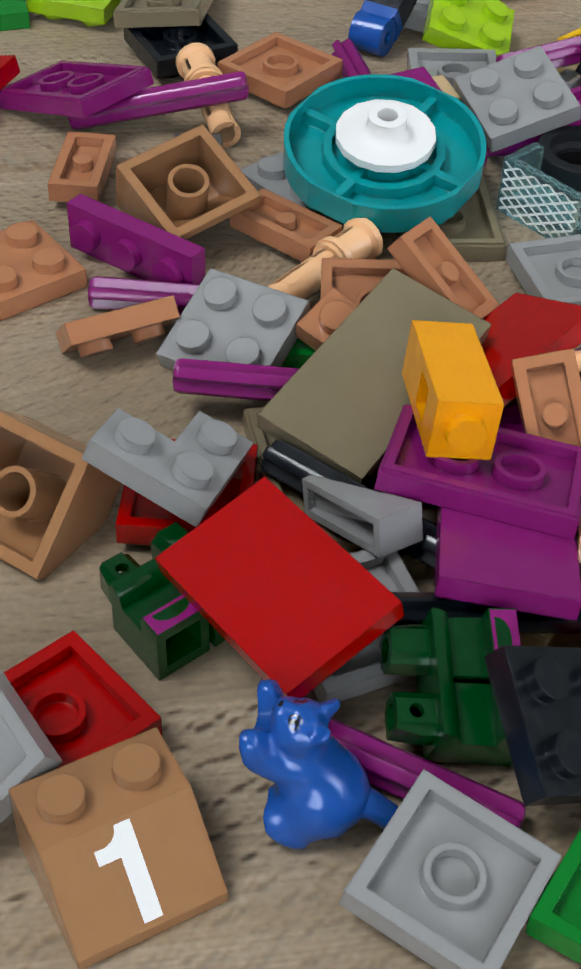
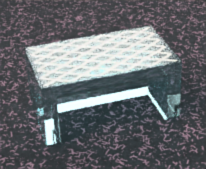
(536, 197)

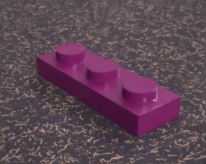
(132, 243)

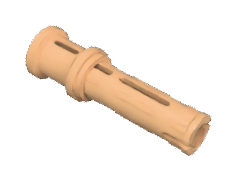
(202, 64)
(357, 241)

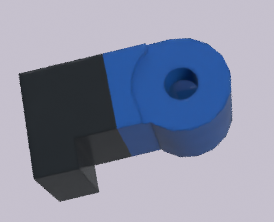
(379, 24)

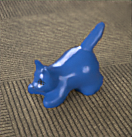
(316, 779)

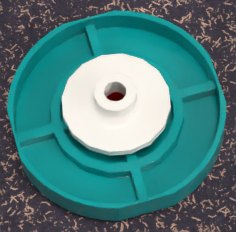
(383, 151)

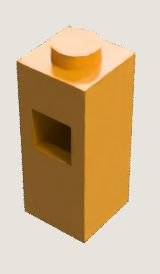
(451, 390)

